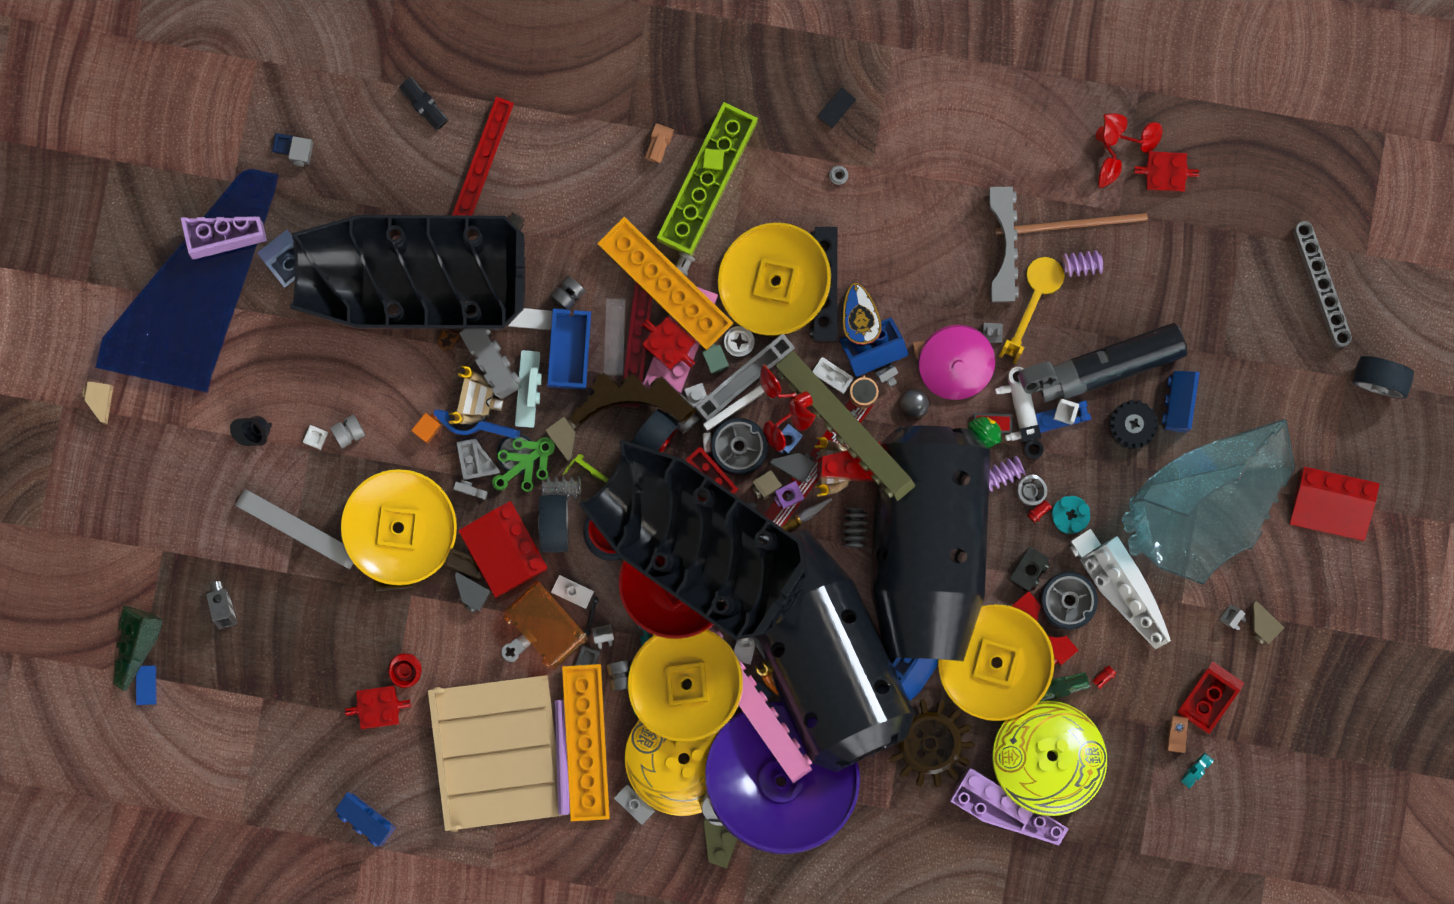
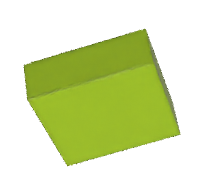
(713, 159)

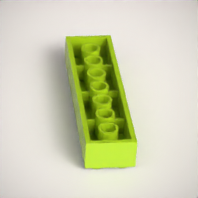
(705, 186)

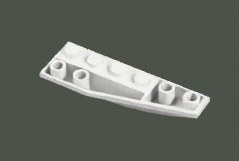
(1126, 589)

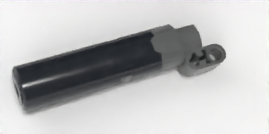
(1105, 364)

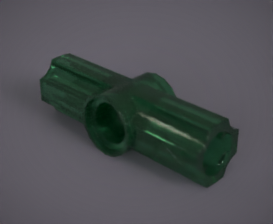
(1066, 685)

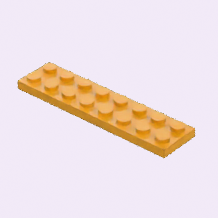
(665, 283)
(585, 742)

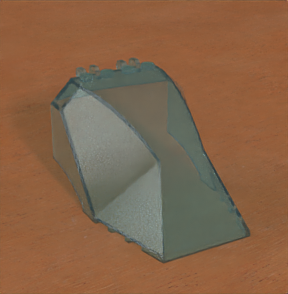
(1210, 501)

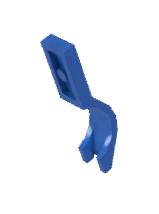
(444, 417)

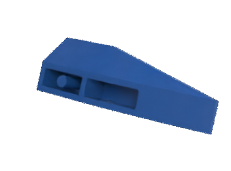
(912, 674)

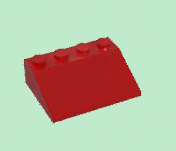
(1334, 503)
(503, 549)

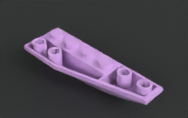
(992, 805)

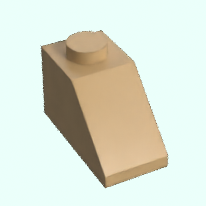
(98, 398)

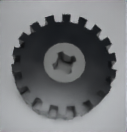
(1127, 432)

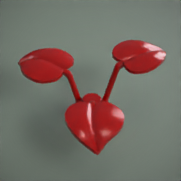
(1109, 133)
(797, 405)

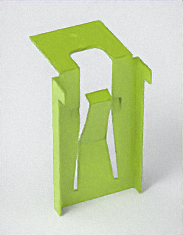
(593, 471)

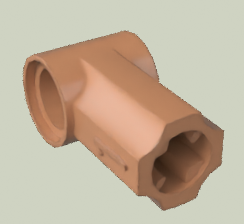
(660, 138)

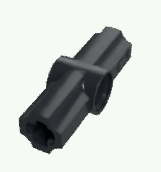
(423, 103)

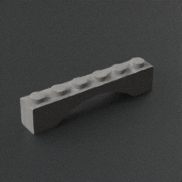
(1001, 204)
(743, 377)

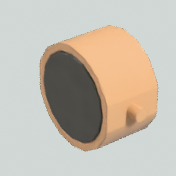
(863, 392)

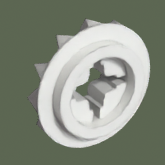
(733, 334)

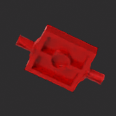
(1166, 171)
(669, 343)
(378, 707)

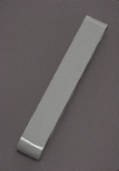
(1321, 294)
(294, 527)

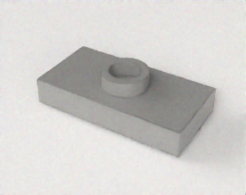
(634, 804)

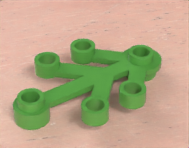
(526, 462)

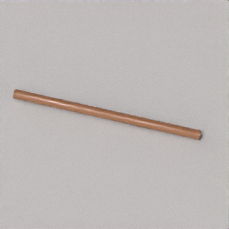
(1077, 223)

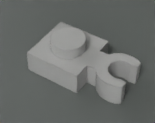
(465, 487)

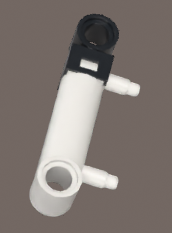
(1028, 427)

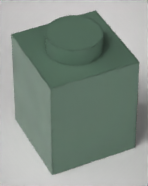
(715, 359)

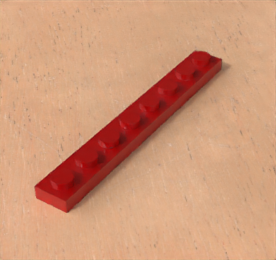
(483, 157)

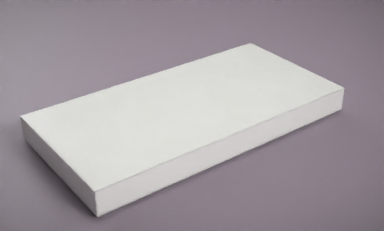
(732, 409)

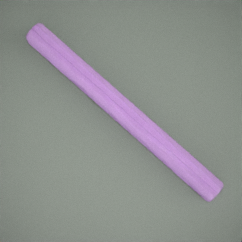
(562, 764)

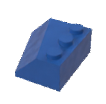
(364, 819)

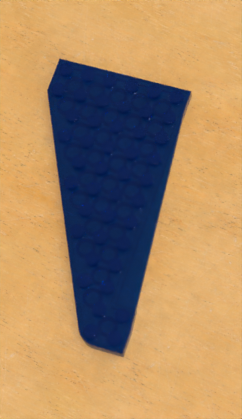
(185, 310)

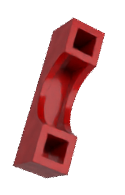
(1062, 646)

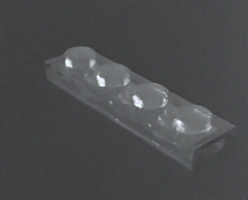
(614, 337)

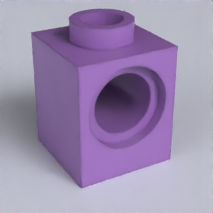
(794, 489)

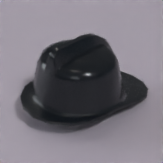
(250, 431)

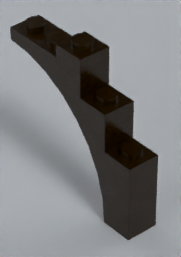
(633, 390)

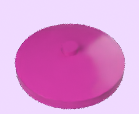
(956, 362)

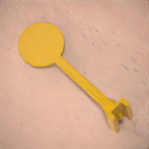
(1044, 277)

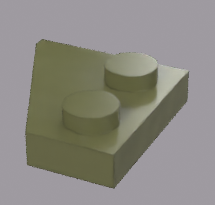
(719, 844)

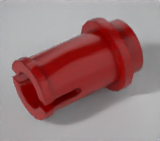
(1041, 509)
(1104, 677)

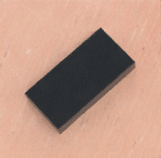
(836, 108)

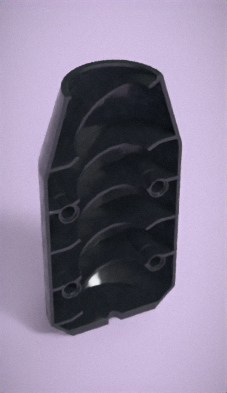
(363, 276)
(699, 541)
(923, 589)
(835, 669)

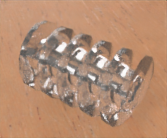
(562, 488)

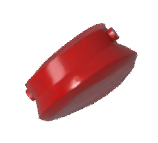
(404, 670)

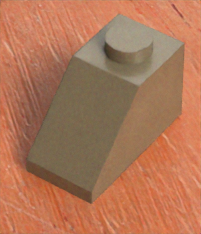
(563, 436)
(1264, 624)

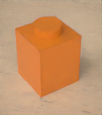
(427, 427)

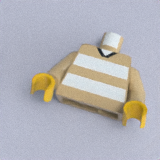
(475, 399)
(830, 486)

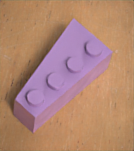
(221, 234)

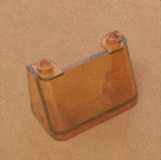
(545, 625)

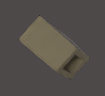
(765, 485)

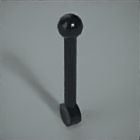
(587, 631)

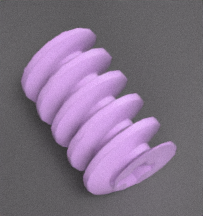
(1082, 263)
(1005, 472)

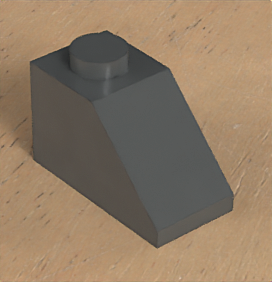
(795, 465)
(471, 593)

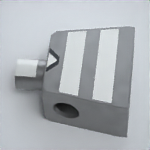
(221, 612)

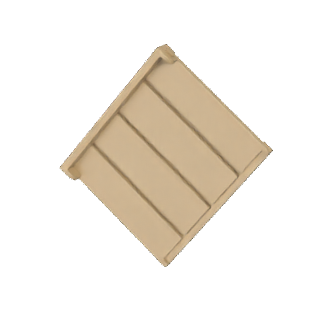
(495, 752)

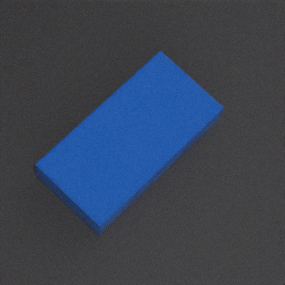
(146, 686)

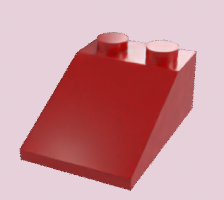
(1211, 697)

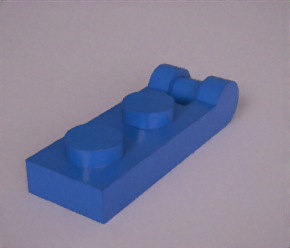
(1046, 419)

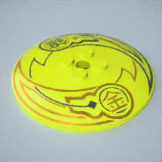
(1043, 784)

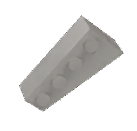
(491, 362)

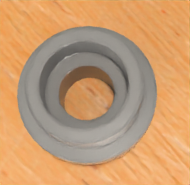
(843, 171)

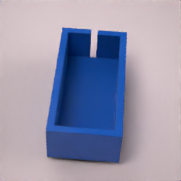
(569, 349)

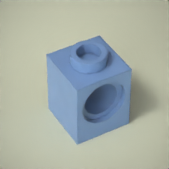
(795, 435)

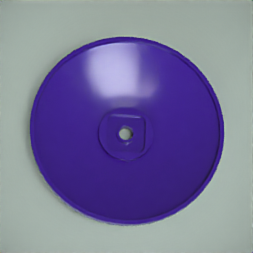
(770, 816)

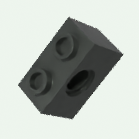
(1021, 578)

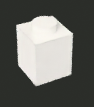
(1084, 544)

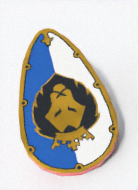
(860, 316)

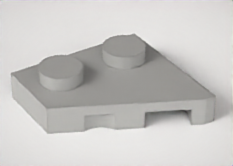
(474, 460)

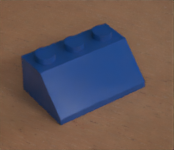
(884, 350)
(1180, 401)

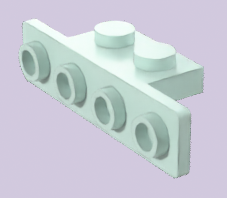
(528, 394)

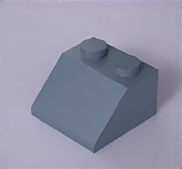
(280, 258)

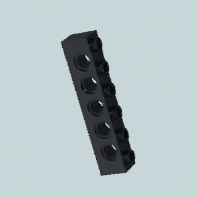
(827, 334)

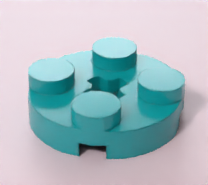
(1065, 505)
(1196, 770)

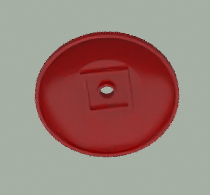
(656, 608)

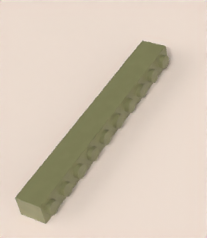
(846, 427)

